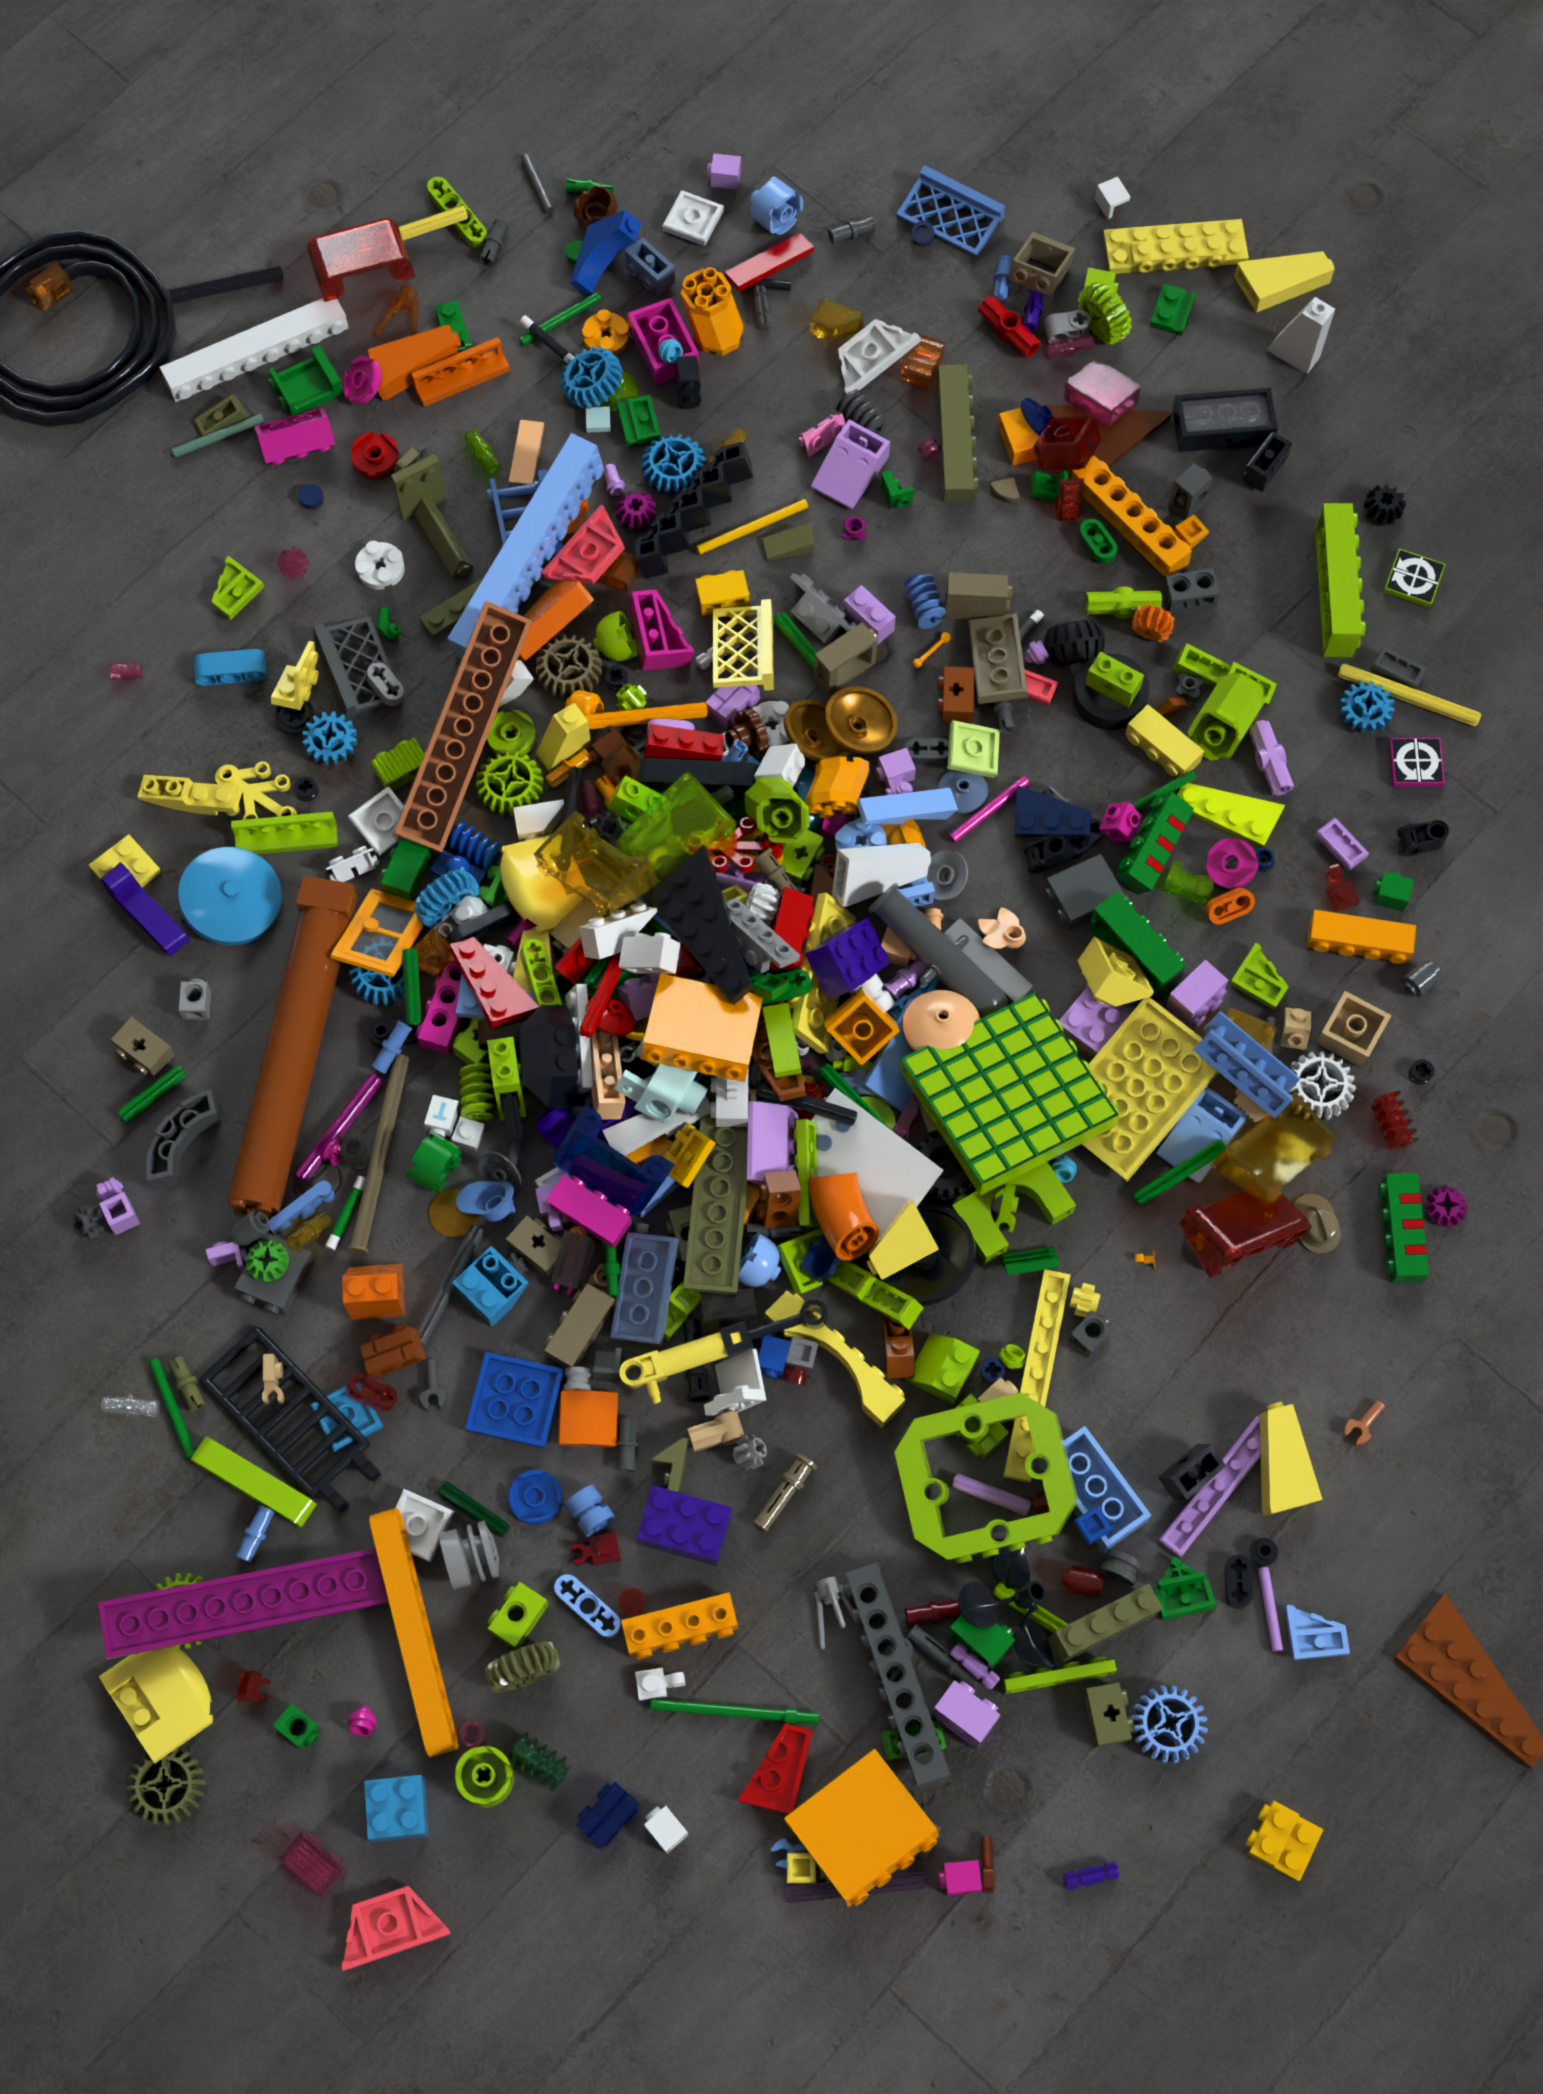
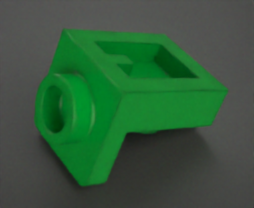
(893, 493)

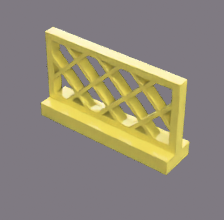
(763, 640)

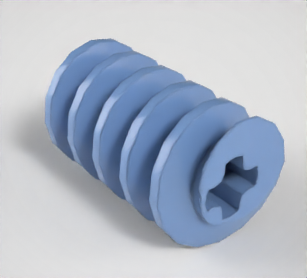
(925, 600)

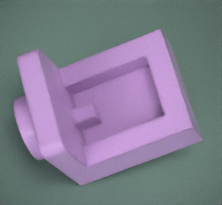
(226, 1252)

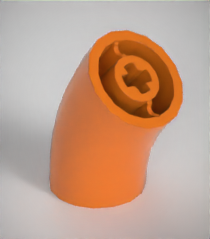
(843, 1214)

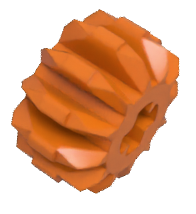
(1153, 623)

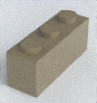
(579, 1326)

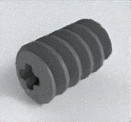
(859, 412)

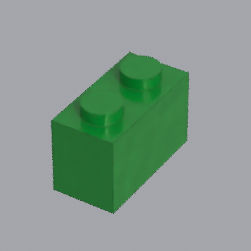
(405, 869)

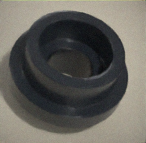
(1258, 1558)

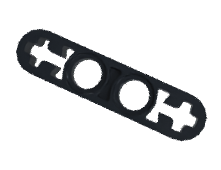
(485, 923)

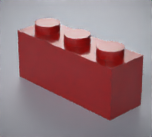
(682, 744)
(791, 922)

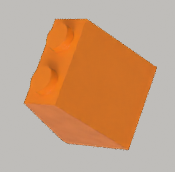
(374, 1291)

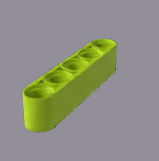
(253, 1482)

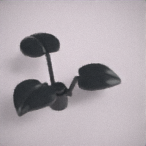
(978, 1610)

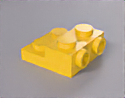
(1283, 1840)

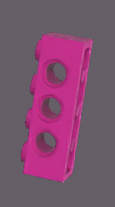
(441, 1038)

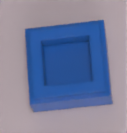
(1093, 1525)

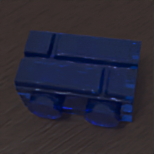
(608, 1815)

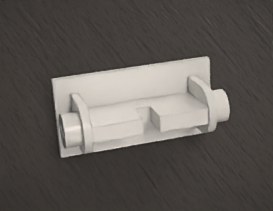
(361, 860)

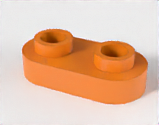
(1228, 907)

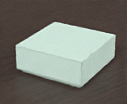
(598, 419)

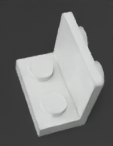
(738, 1383)

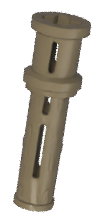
(773, 870)
(791, 1482)

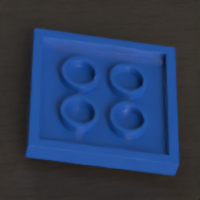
(515, 1400)

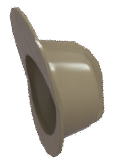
(1325, 1226)

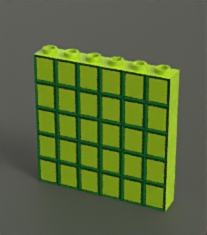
(1010, 1094)

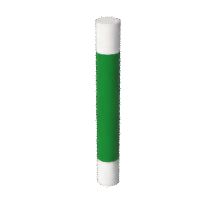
(346, 1213)

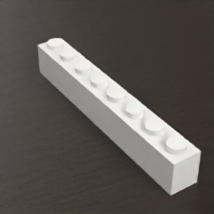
(253, 348)

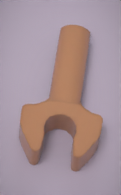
(1363, 1424)

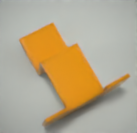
(1146, 1259)

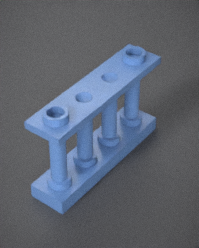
(495, 495)
(1247, 1064)

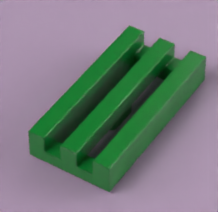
(1030, 1260)

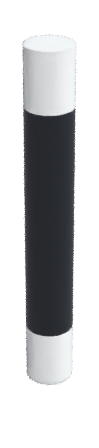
(546, 339)

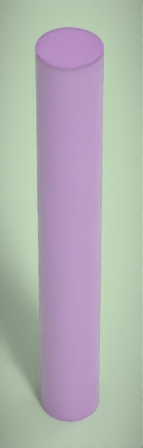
(1270, 1609)

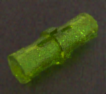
(482, 451)

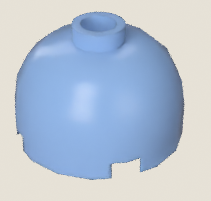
(759, 1262)

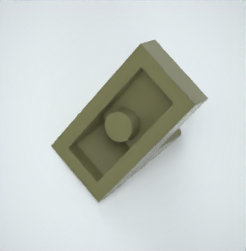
(674, 1459)

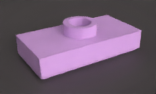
(1342, 844)

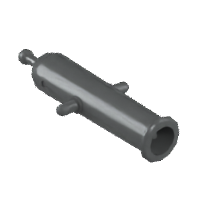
(938, 953)

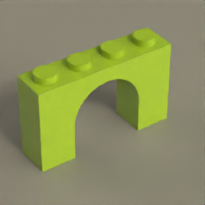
(1038, 1183)

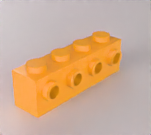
(680, 1625)

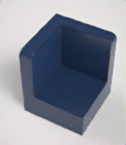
(819, 1260)

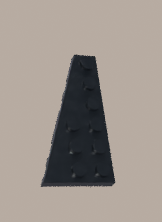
(699, 916)

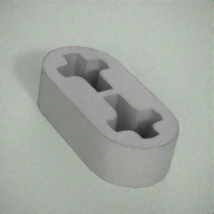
(388, 681)

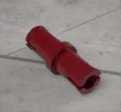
(932, 1612)

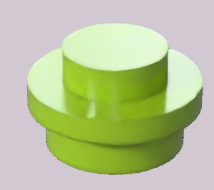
(1012, 1356)

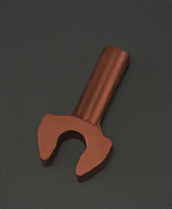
(988, 1870)

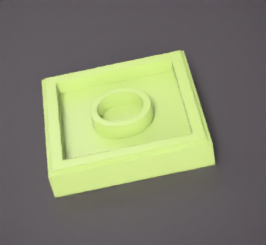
(973, 749)

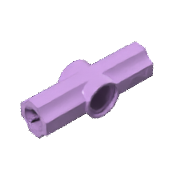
(1270, 758)

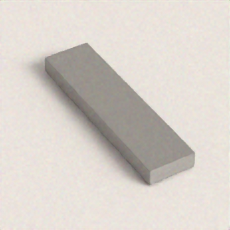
(990, 962)

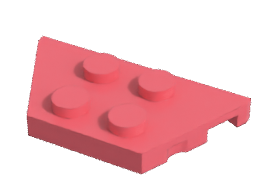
(587, 552)
(389, 1927)

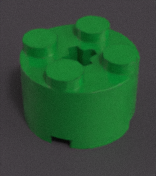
(433, 1162)

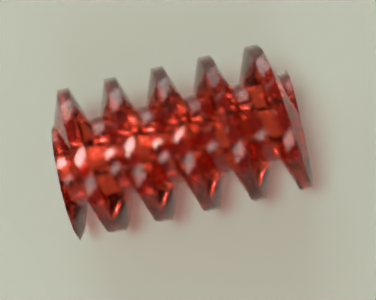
(1393, 1121)

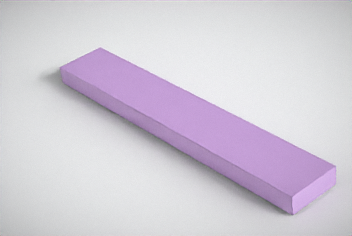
(1214, 1493)

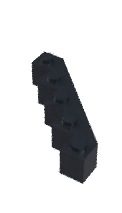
(692, 508)

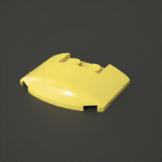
(531, 893)
(160, 1698)

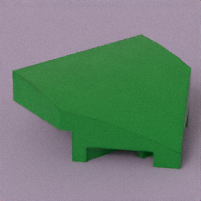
(1183, 1591)

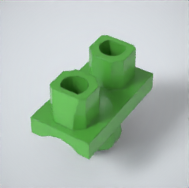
(495, 894)

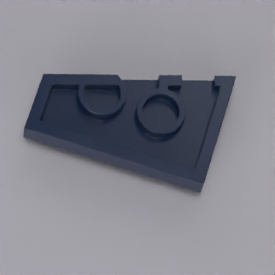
(1043, 815)

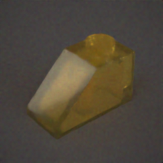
(835, 321)

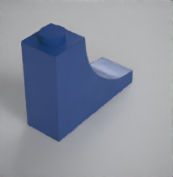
(601, 245)

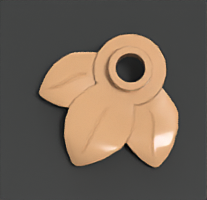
(1000, 932)

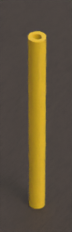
(752, 526)

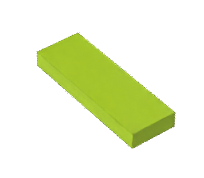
(782, 1040)

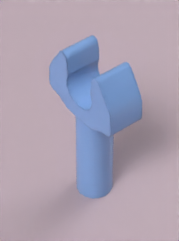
(790, 1848)

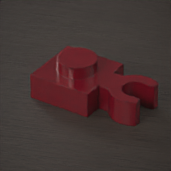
(602, 1550)

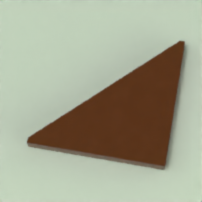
(1123, 434)

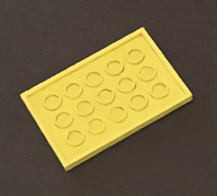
(1152, 1081)

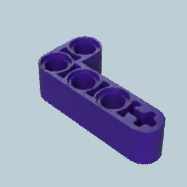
(143, 909)

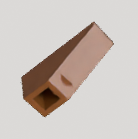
(897, 1350)

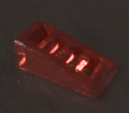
(1069, 499)

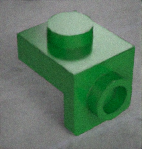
(1045, 485)

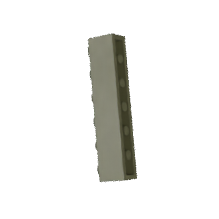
(956, 433)

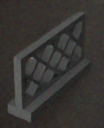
(335, 666)

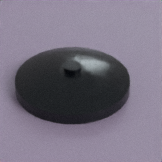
(944, 1270)

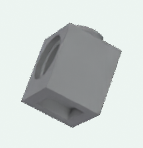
(195, 1010)

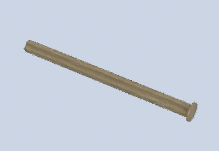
(379, 1155)

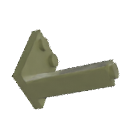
(417, 493)

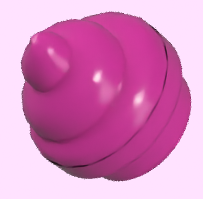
(362, 1722)

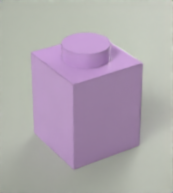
(725, 171)

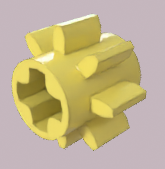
(1084, 1300)

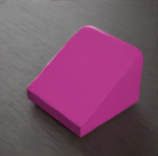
(833, 825)

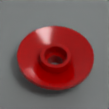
(616, 1018)

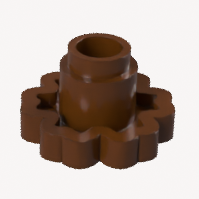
(749, 731)

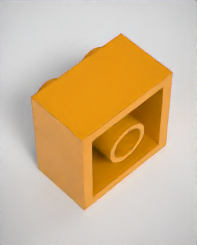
(861, 1026)

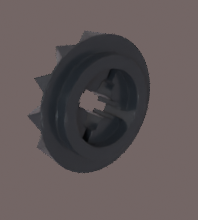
(284, 719)

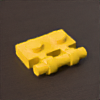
(688, 1153)

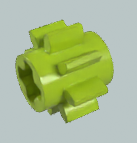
(631, 697)

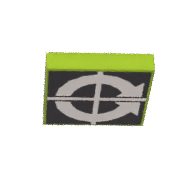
(1414, 578)

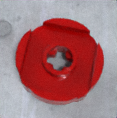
(374, 467)

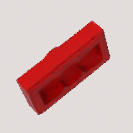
(574, 963)

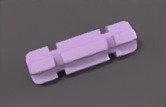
(975, 1666)

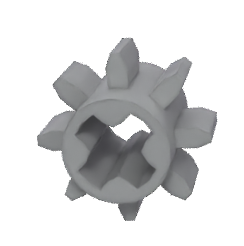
(749, 1452)

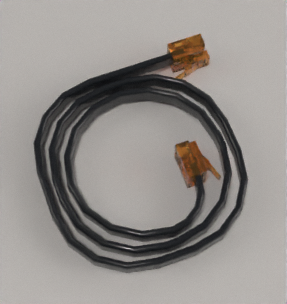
(125, 372)

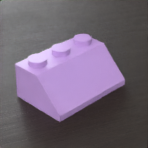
(770, 1140)

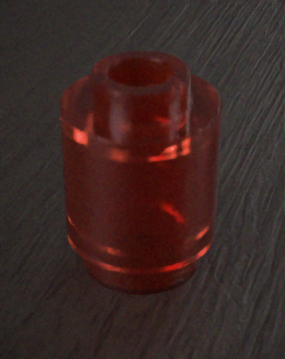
(1083, 1581)

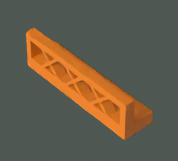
(461, 374)

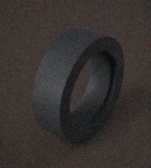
(1104, 718)

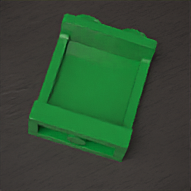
(306, 383)

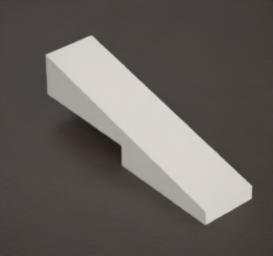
(642, 1129)

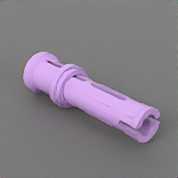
(904, 979)

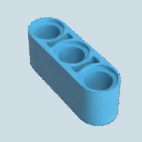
(230, 667)

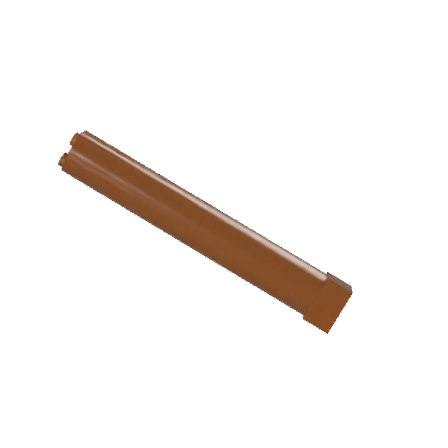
(292, 1047)

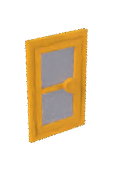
(379, 933)

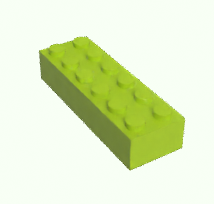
(1339, 580)

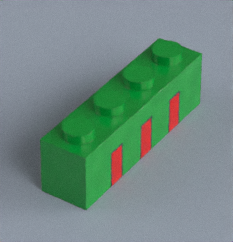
(1154, 842)
(1404, 1228)

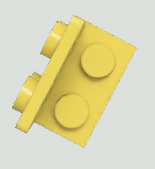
(297, 681)

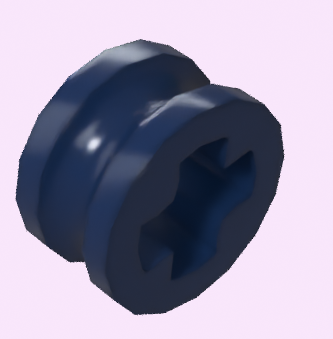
(998, 1365)

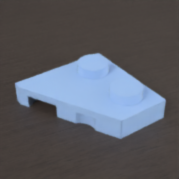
(1314, 1636)

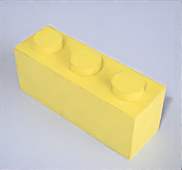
(1163, 742)

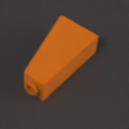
(410, 354)
(552, 613)

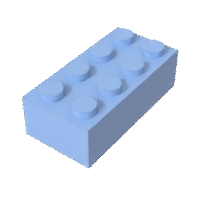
(1103, 1486)

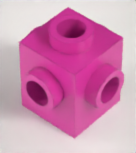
(1120, 822)

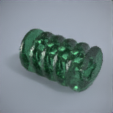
(539, 1762)

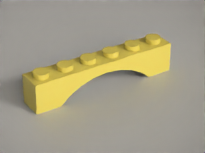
(877, 1397)

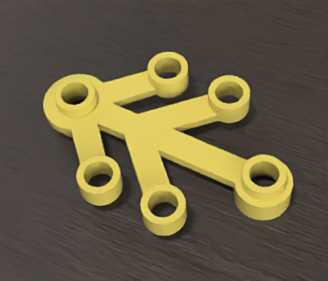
(255, 791)

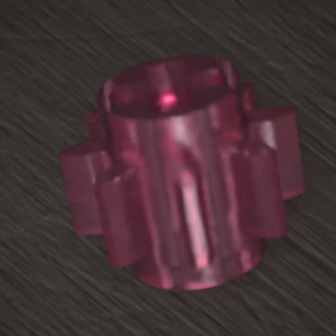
(293, 562)

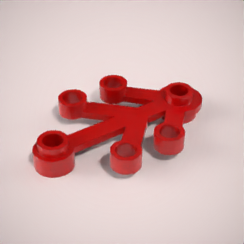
(731, 846)

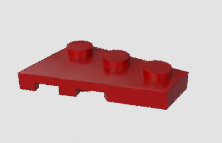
(780, 1773)

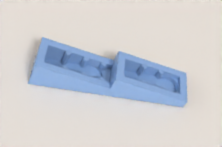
(914, 805)

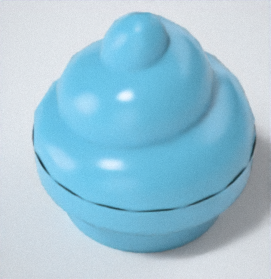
(670, 350)
(1064, 1168)

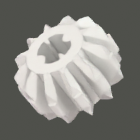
(763, 902)

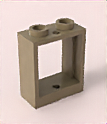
(1037, 249)
(845, 658)

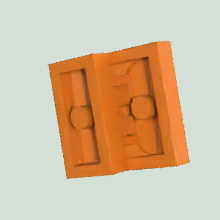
(588, 1418)

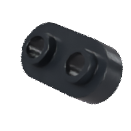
(389, 1025)

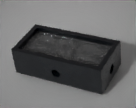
(1223, 419)

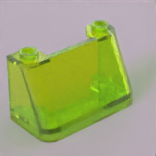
(677, 826)

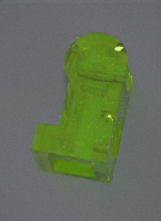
(1188, 885)

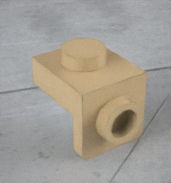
(1296, 1028)

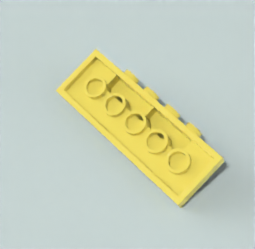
(1175, 246)
(813, 1008)

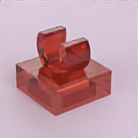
(249, 1687)

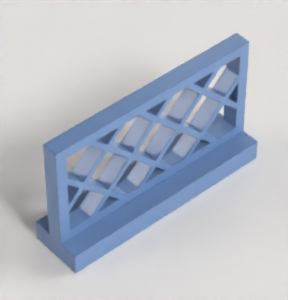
(965, 198)

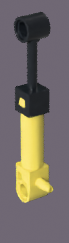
(727, 1343)

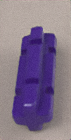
(1090, 1875)

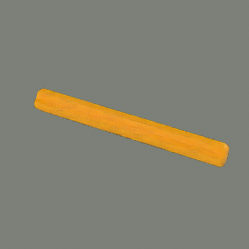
(643, 716)

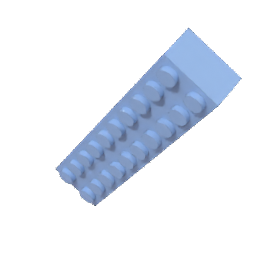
(534, 535)

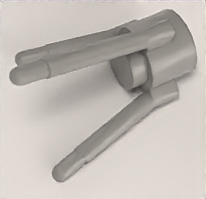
(830, 1593)

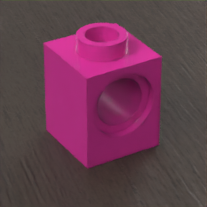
(960, 1877)

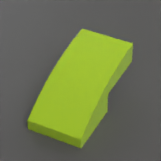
(680, 1308)

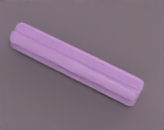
(991, 1494)

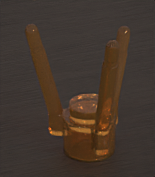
(403, 301)

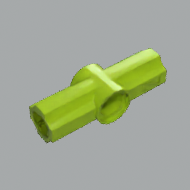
(1121, 601)

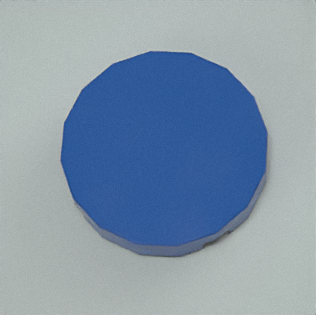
(535, 1497)

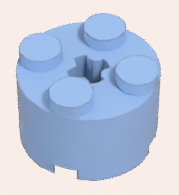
(775, 206)
(857, 834)

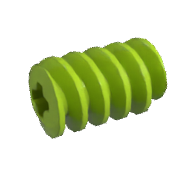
(474, 1092)

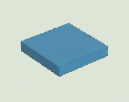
(361, 1416)

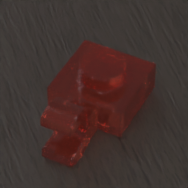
(1340, 892)

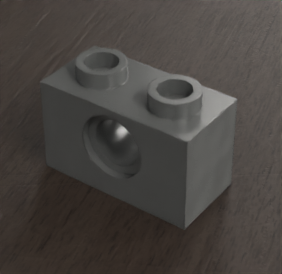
(1190, 491)

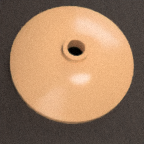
(925, 1027)

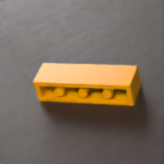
(1361, 936)

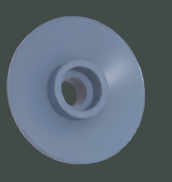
(967, 799)

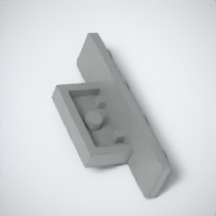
(817, 612)
(757, 940)

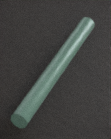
(218, 435)

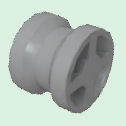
(577, 1378)

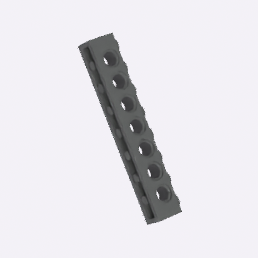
(935, 1769)

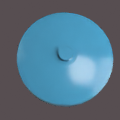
(229, 896)

